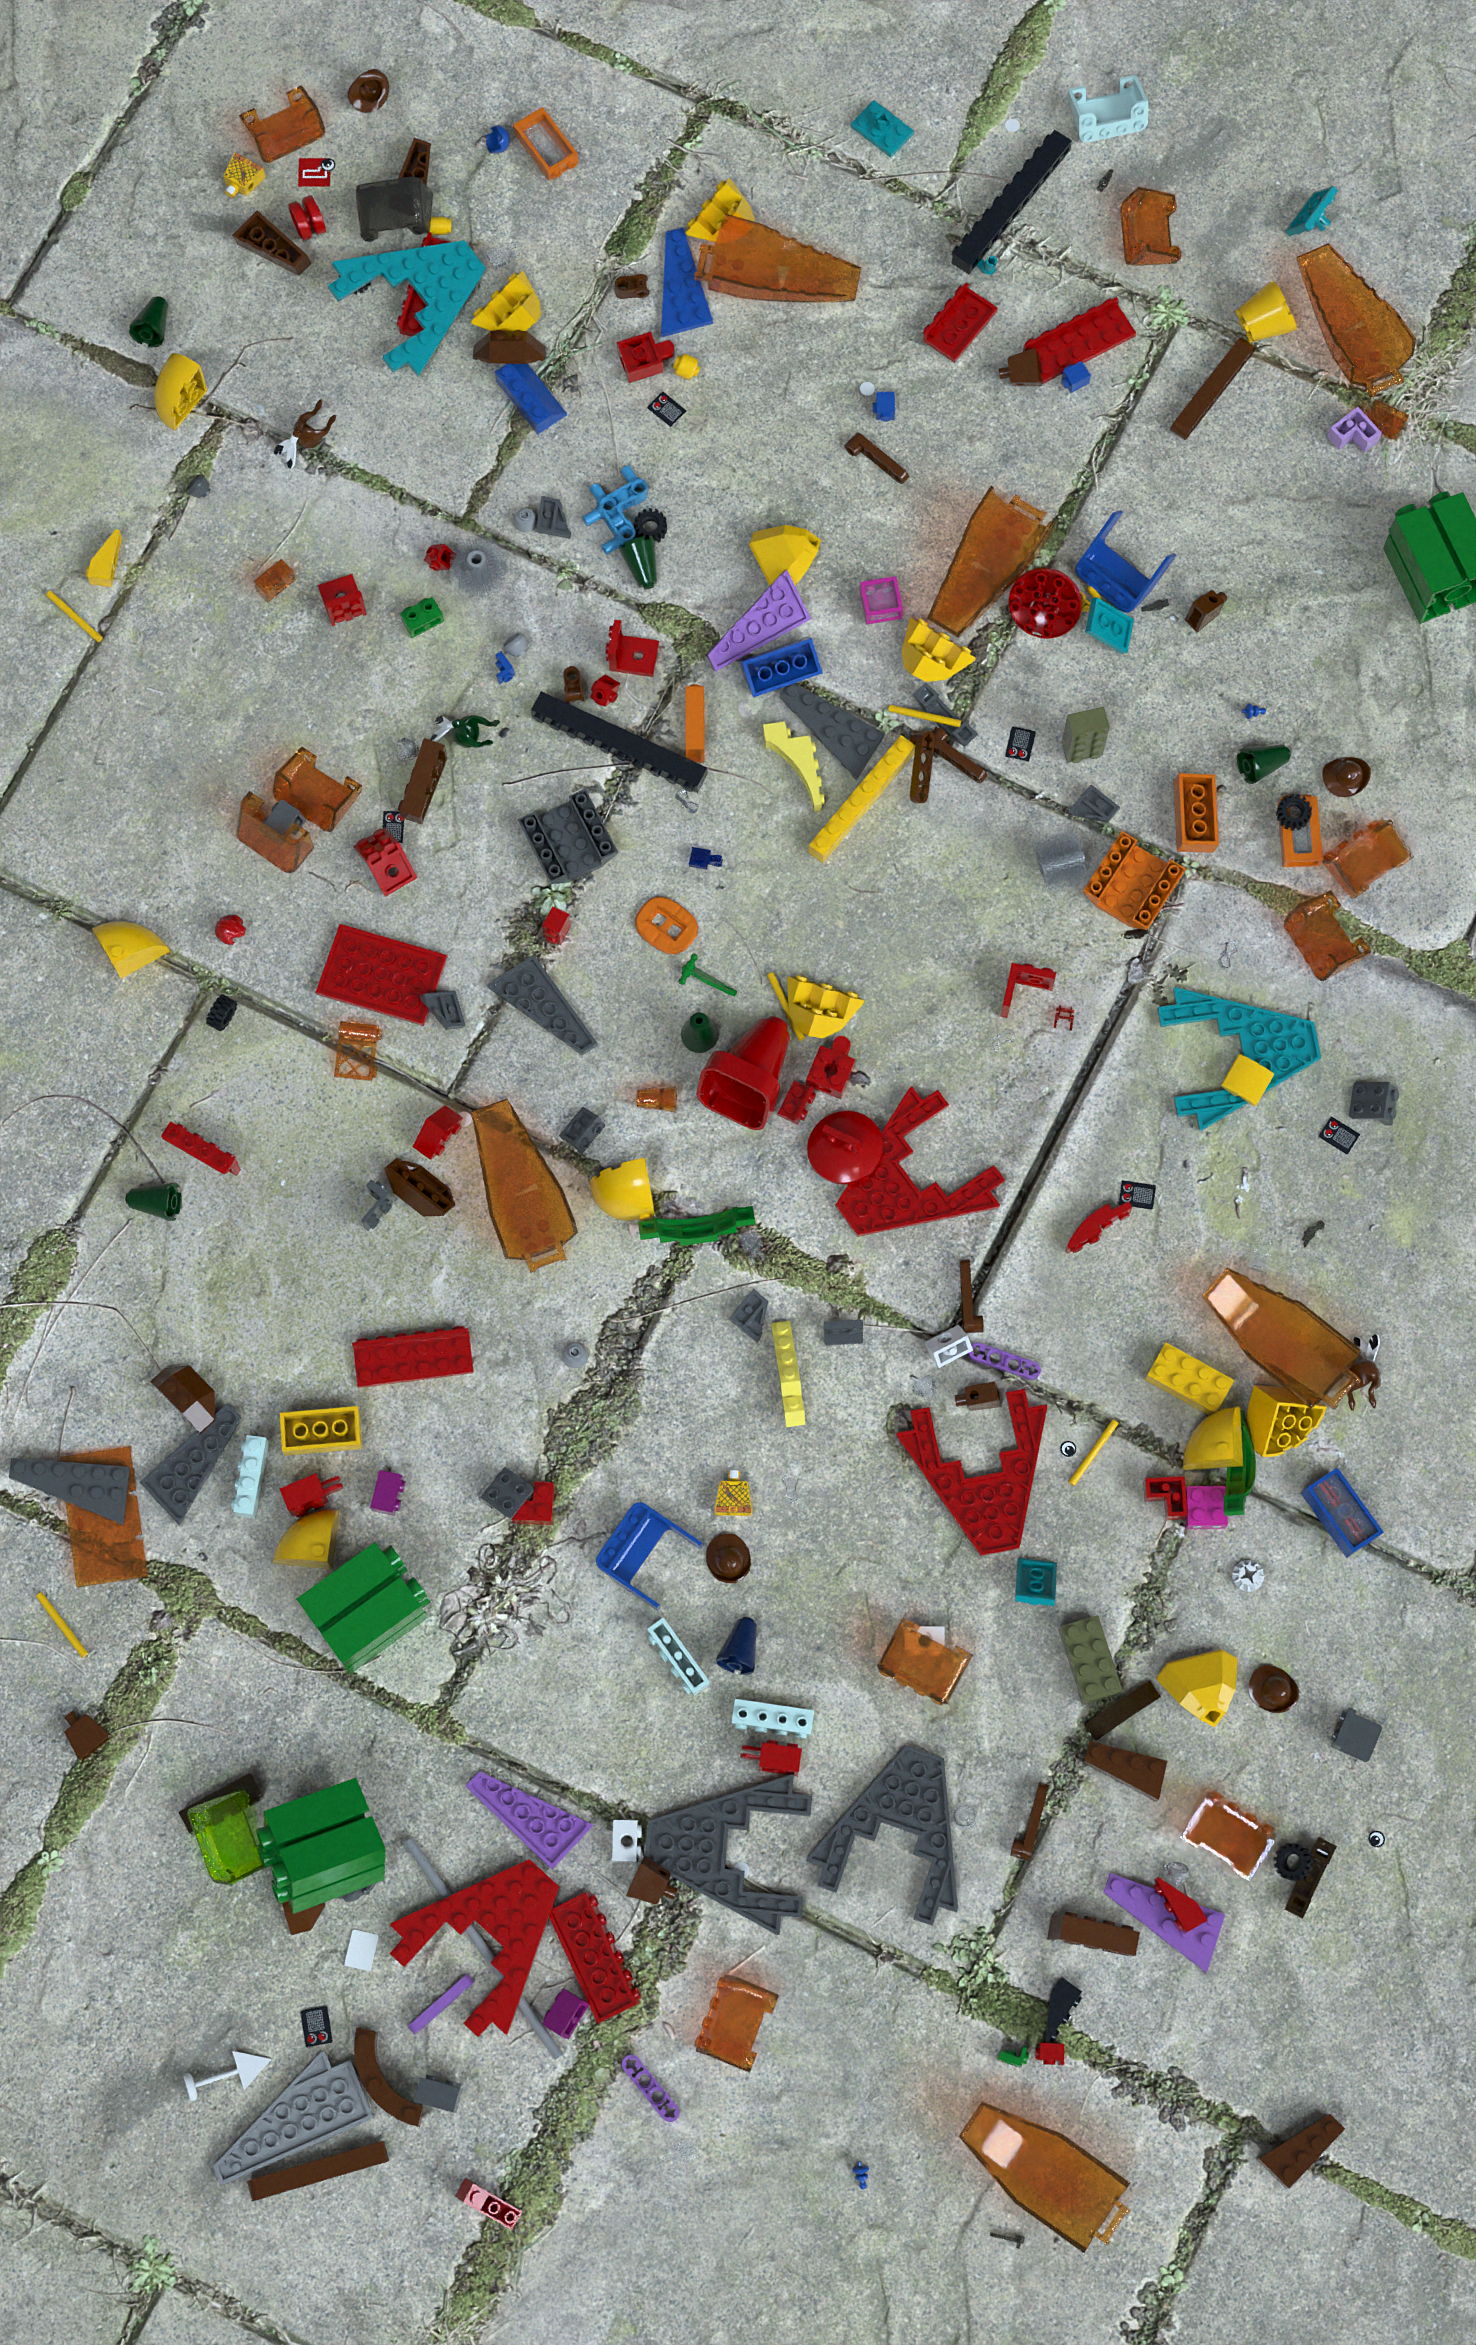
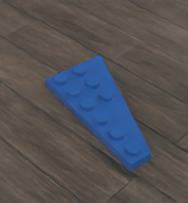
(683, 296)

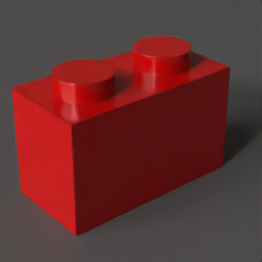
(556, 926)

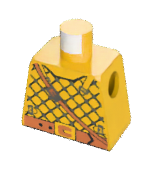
(242, 176)
(733, 1497)

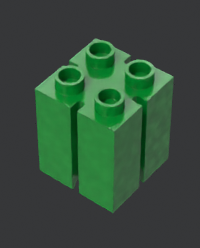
(1435, 554)
(365, 1605)
(321, 1846)

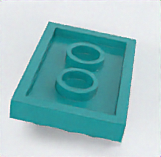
(882, 128)
(1313, 212)
(1109, 625)
(1036, 1582)

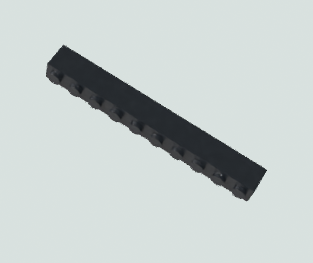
(1011, 202)
(619, 742)

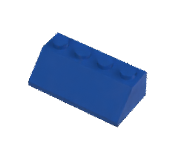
(529, 396)
(780, 666)

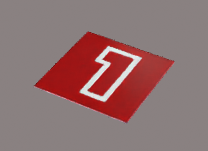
(312, 174)

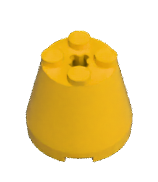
(1266, 314)

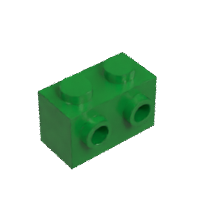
(422, 617)

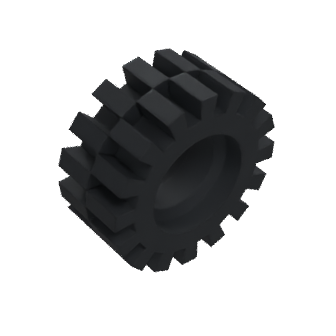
(650, 516)
(1294, 822)
(221, 1012)
(1305, 1862)

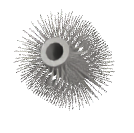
(478, 567)
(1061, 861)

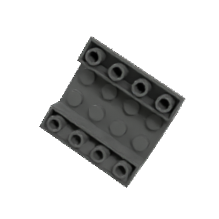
(569, 839)

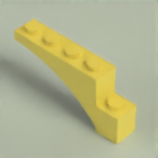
(799, 755)
(788, 1374)

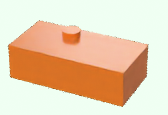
(1196, 813)

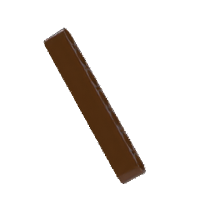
(1212, 388)
(318, 2171)

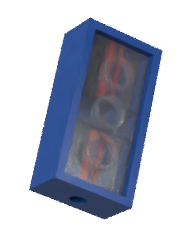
(1342, 1512)

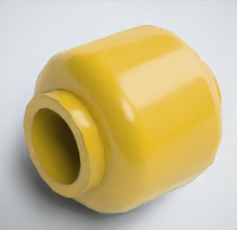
(686, 366)

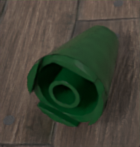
(150, 323)
(641, 560)
(1261, 761)
(699, 1033)
(156, 1200)

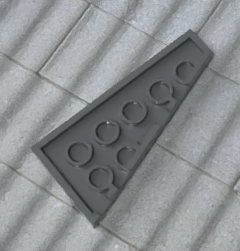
(840, 732)
(537, 996)
(184, 1471)
(86, 1486)

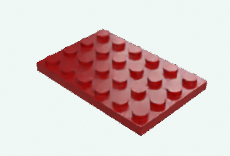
(380, 974)

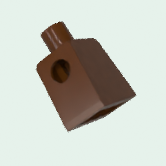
(1023, 369)
(1205, 609)
(988, 1397)
(85, 1735)
(651, 1882)

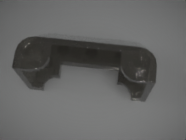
(393, 206)

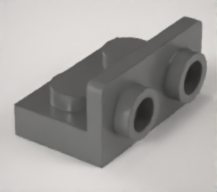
(582, 1130)
(843, 1332)

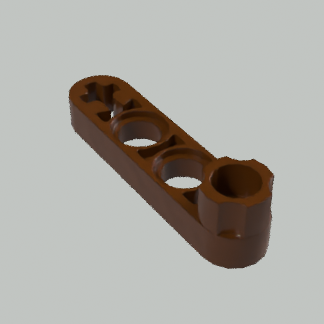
(859, 443)
(921, 740)
(956, 758)
(971, 1323)
(1024, 1848)

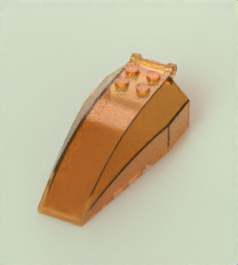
(767, 266)
(1358, 326)
(988, 561)
(520, 1189)

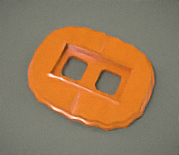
(674, 915)

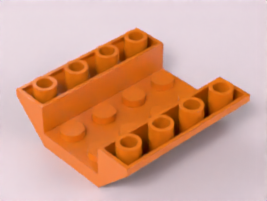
(1132, 883)

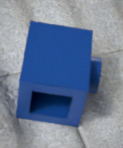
(1075, 377)
(884, 406)

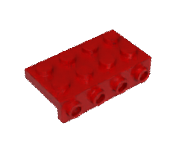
(958, 323)
(201, 1150)

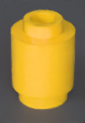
(440, 225)

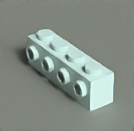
(251, 1476)
(679, 1658)
(772, 1718)

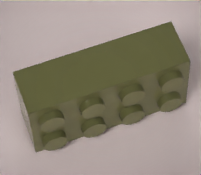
(1085, 735)
(1090, 1660)

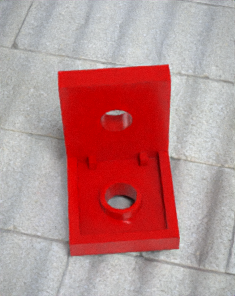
(343, 607)
(622, 648)
(381, 853)
(1029, 976)

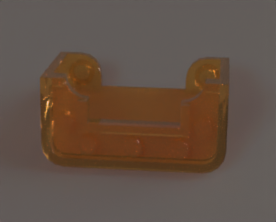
(1147, 228)

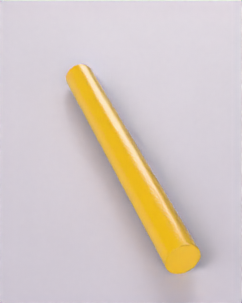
(74, 616)
(924, 715)
(784, 1003)
(1093, 1452)
(62, 1625)

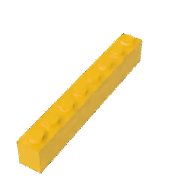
(861, 799)

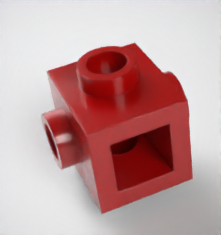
(439, 557)
(604, 690)

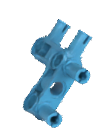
(619, 501)

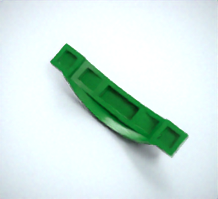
(698, 1229)
(1242, 1478)

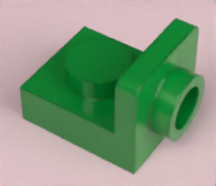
(1009, 2057)

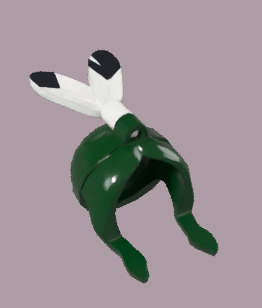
(464, 730)

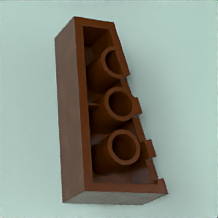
(417, 161)
(270, 243)
(423, 781)
(1129, 1768)
(1094, 1934)
(1296, 2154)

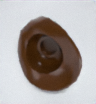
(369, 91)
(1346, 776)
(728, 1558)
(1273, 1689)

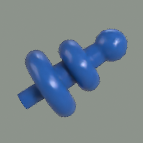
(1252, 711)
(861, 2175)

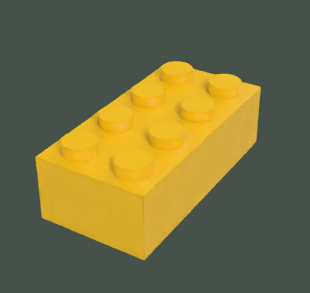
(1189, 1379)
(321, 1430)

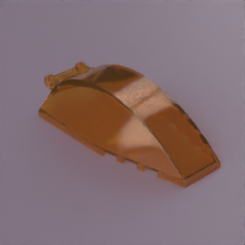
(1284, 1338)
(1047, 2175)

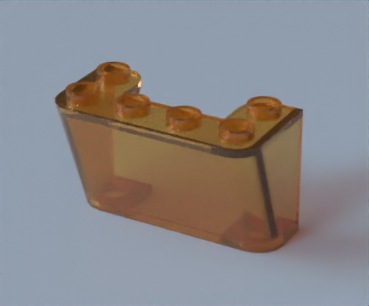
(287, 129)
(313, 792)
(278, 849)
(1367, 856)
(1322, 938)
(923, 1663)
(1229, 1834)
(734, 2022)

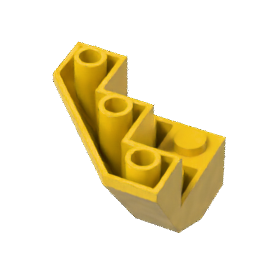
(724, 201)
(511, 308)
(784, 549)
(931, 653)
(819, 1008)
(1202, 1683)

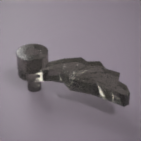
(1310, 1233)
(1019, 2239)

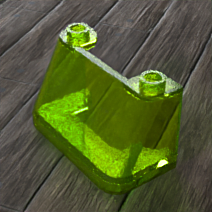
(225, 1837)

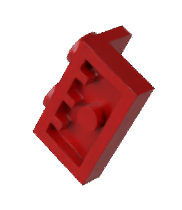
(796, 1102)

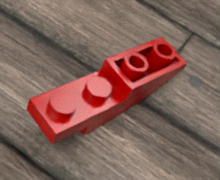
(1090, 1228)

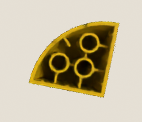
(178, 389)
(129, 945)
(624, 1191)
(1279, 1420)
(1216, 1442)
(309, 1541)

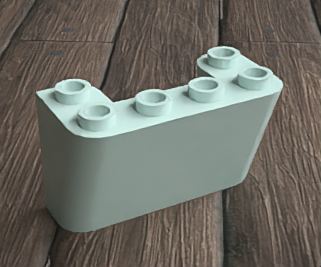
(1110, 114)

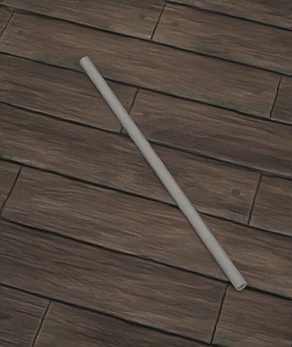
(483, 1948)

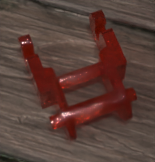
(1070, 1018)

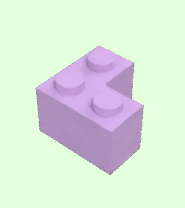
(1354, 427)

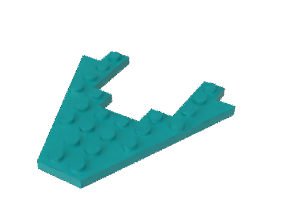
(438, 273)
(1267, 1037)

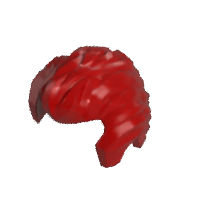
(229, 928)

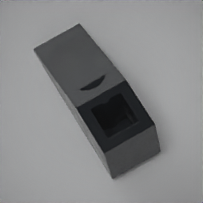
(1059, 2004)

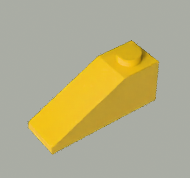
(104, 562)

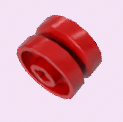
(308, 217)

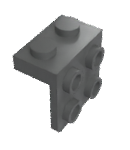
(1374, 1101)
(382, 1206)
(507, 1493)
(1355, 1735)

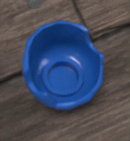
(497, 140)

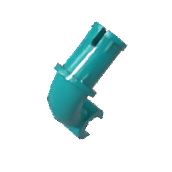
(989, 266)

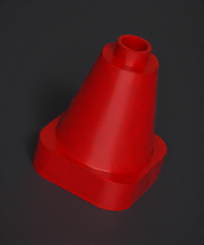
(745, 1078)

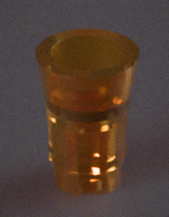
(657, 1099)

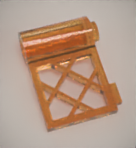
(357, 1035)

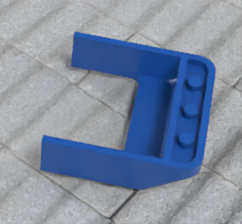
(1114, 575)
(632, 1545)

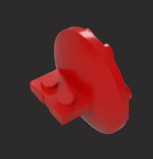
(1045, 602)
(845, 1147)

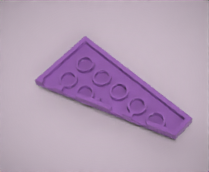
(768, 618)
(539, 1825)
(1150, 1910)

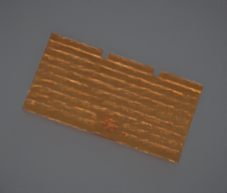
(100, 1546)

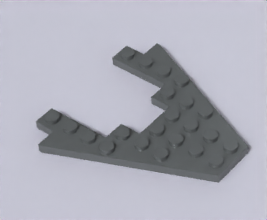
(910, 1798)
(695, 1845)

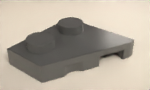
(552, 519)
(1094, 806)
(445, 1008)
(750, 1315)

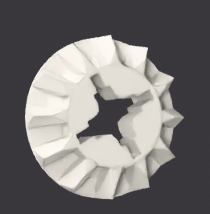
(1245, 1584)

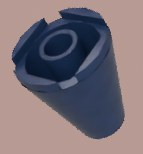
(739, 1648)

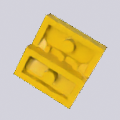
(1247, 1079)

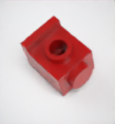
(1050, 2053)

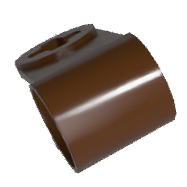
(632, 286)
(573, 688)

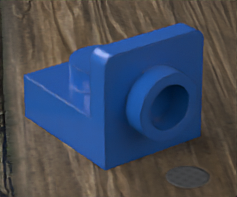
(505, 668)

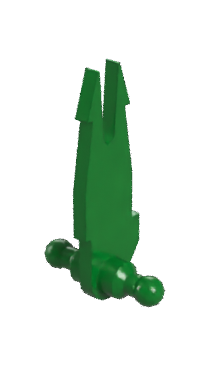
(690, 969)

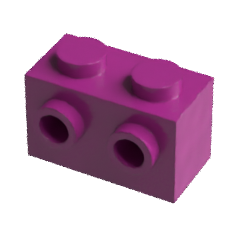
(387, 1493)
(565, 2013)

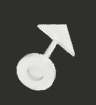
(247, 2066)

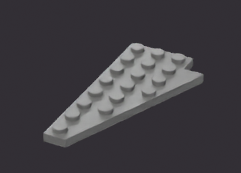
(309, 2111)

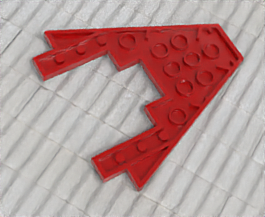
(888, 1195)
(988, 1506)
(512, 1910)

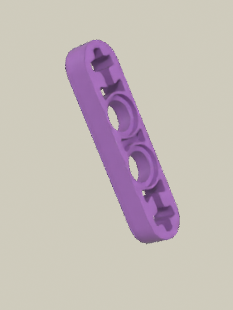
(1005, 1357)
(439, 2005)
(650, 2088)

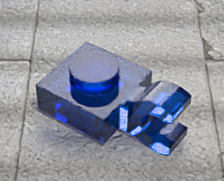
(701, 858)

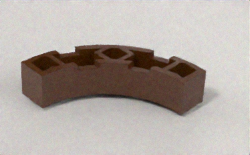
(376, 2084)

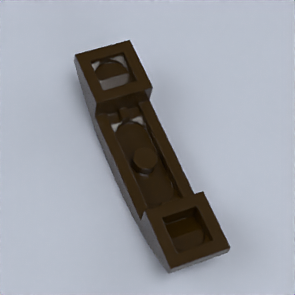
(1122, 1710)
(1304, 1889)

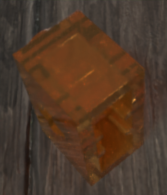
(1395, 419)
(274, 580)

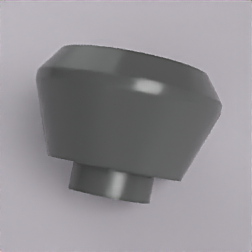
(198, 486)

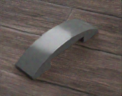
(929, 701)

